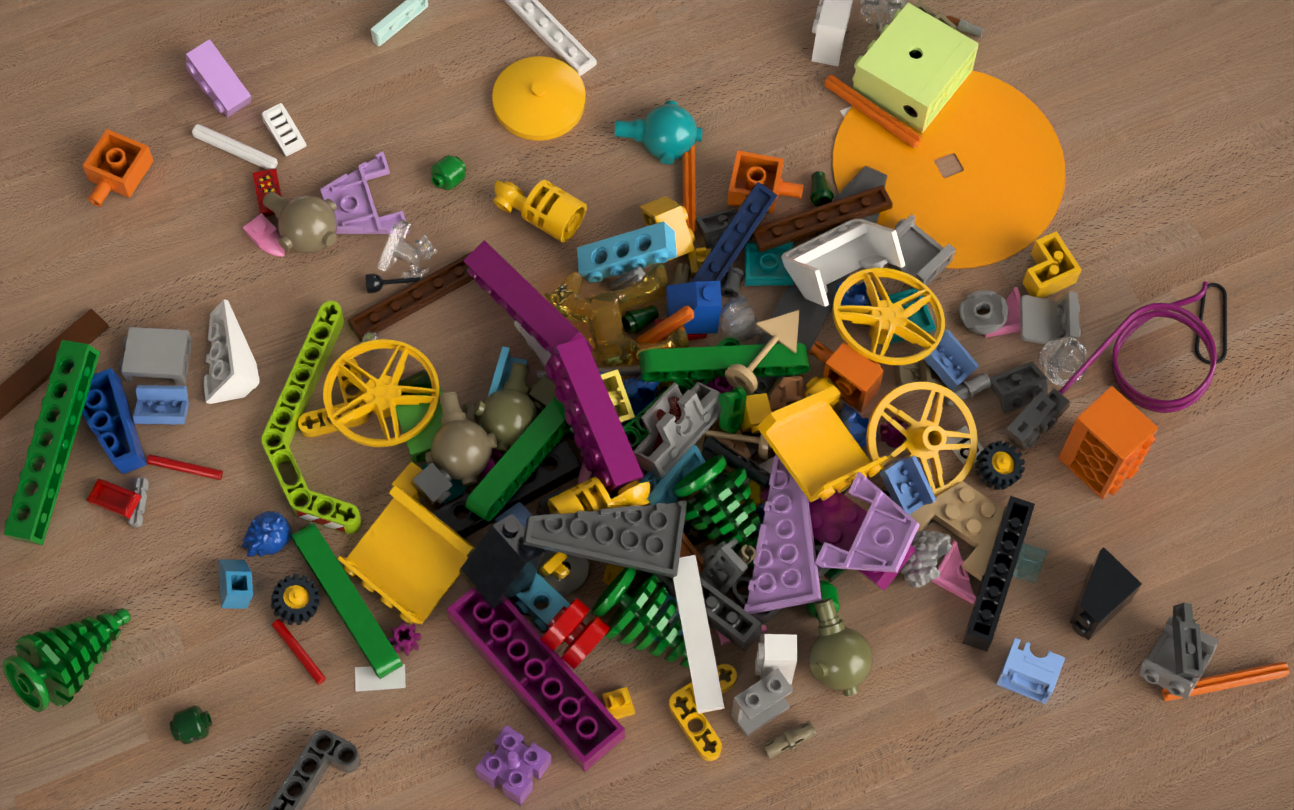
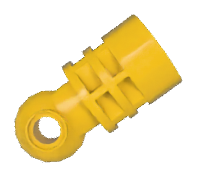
(545, 207)
(593, 496)

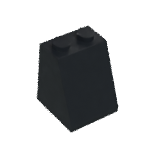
(502, 563)
(1103, 595)

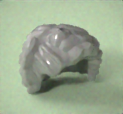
(922, 564)

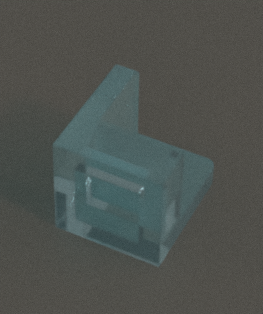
(1029, 563)

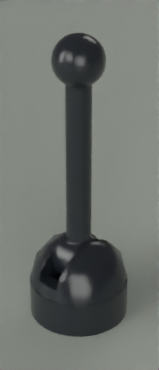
(375, 283)

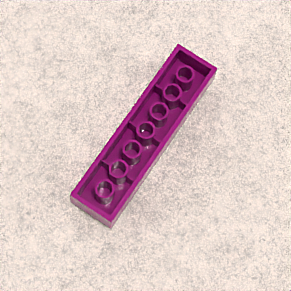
(538, 678)

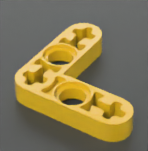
(314, 416)
(687, 693)

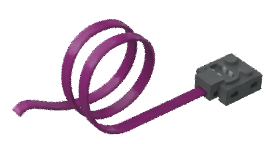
(1046, 409)

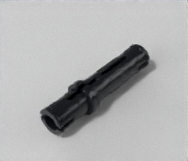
(738, 461)

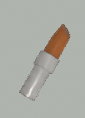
(965, 26)

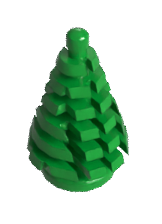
(720, 504)
(640, 611)
(60, 660)

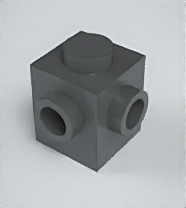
(433, 484)

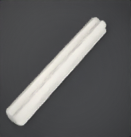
(234, 147)

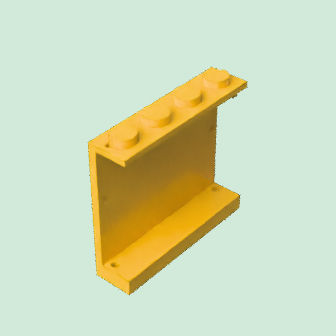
(817, 446)
(408, 557)

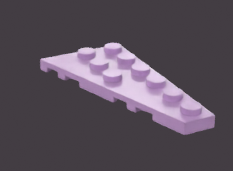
(785, 549)

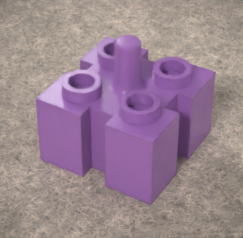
(513, 765)

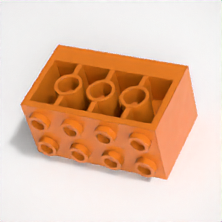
(1108, 443)

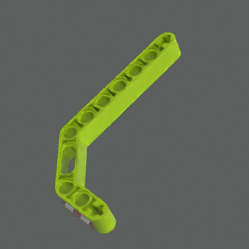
(292, 412)

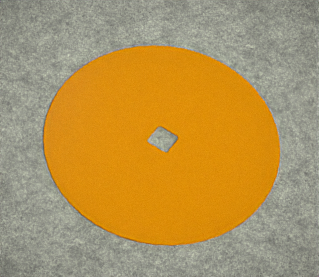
(1008, 179)

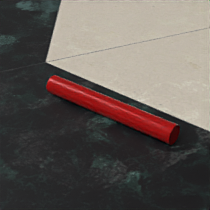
(184, 467)
(298, 651)

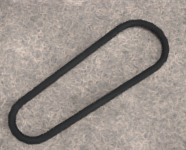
(1224, 324)

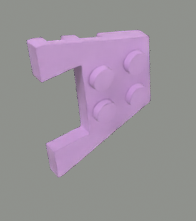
(354, 201)
(881, 538)

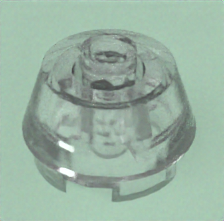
(739, 319)
(1061, 359)

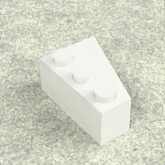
(830, 30)
(776, 652)

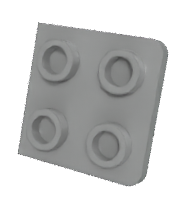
(1049, 319)

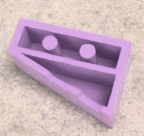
(217, 79)

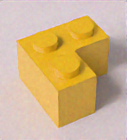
(675, 216)
(1054, 268)

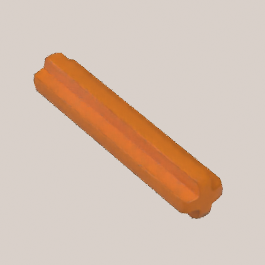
(667, 326)

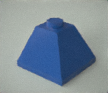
(702, 298)

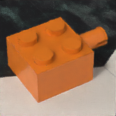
(116, 166)
(755, 168)
(851, 373)

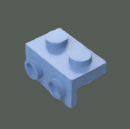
(951, 361)
(161, 404)
(907, 484)

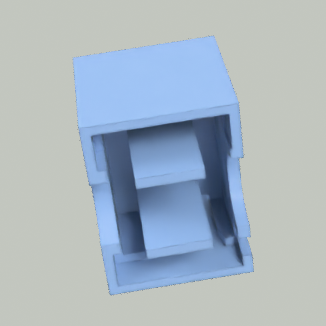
(1030, 674)

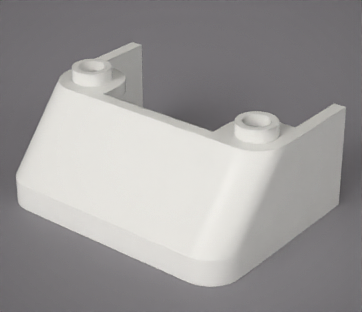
(838, 253)

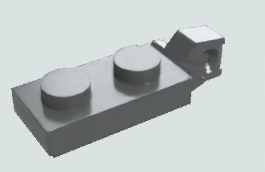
(1186, 642)

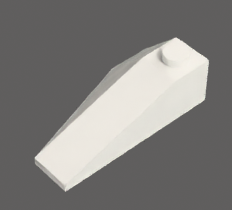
(232, 365)

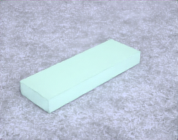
(397, 20)

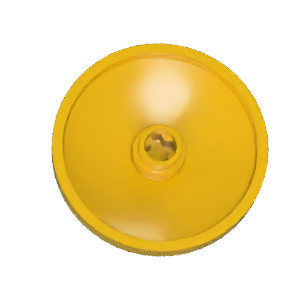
(539, 98)

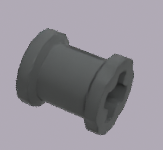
(731, 282)

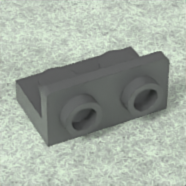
(714, 224)
(1019, 386)
(724, 567)

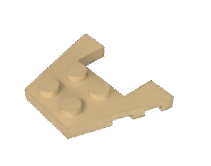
(970, 518)

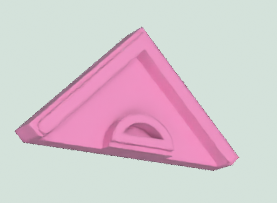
(1013, 322)
(953, 576)

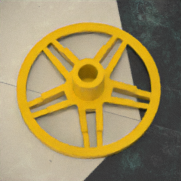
(887, 317)
(381, 394)
(925, 437)

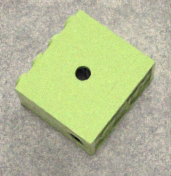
(914, 66)

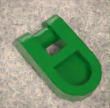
(732, 409)

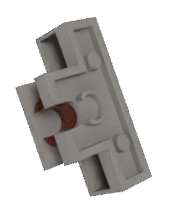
(675, 426)

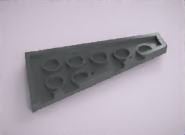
(622, 536)

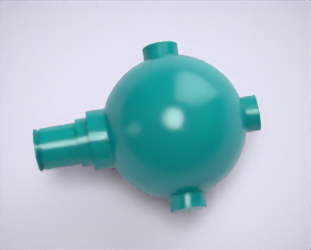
(665, 131)

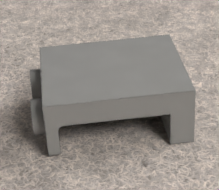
(921, 253)
(156, 354)
(1161, 668)
(761, 702)

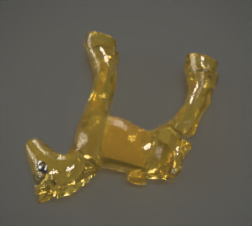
(605, 317)

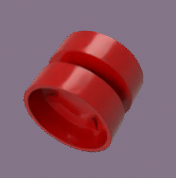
(569, 628)

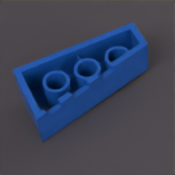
(112, 421)

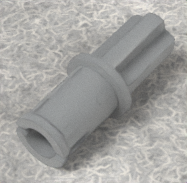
(969, 388)

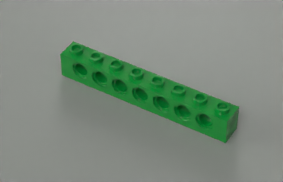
(55, 455)

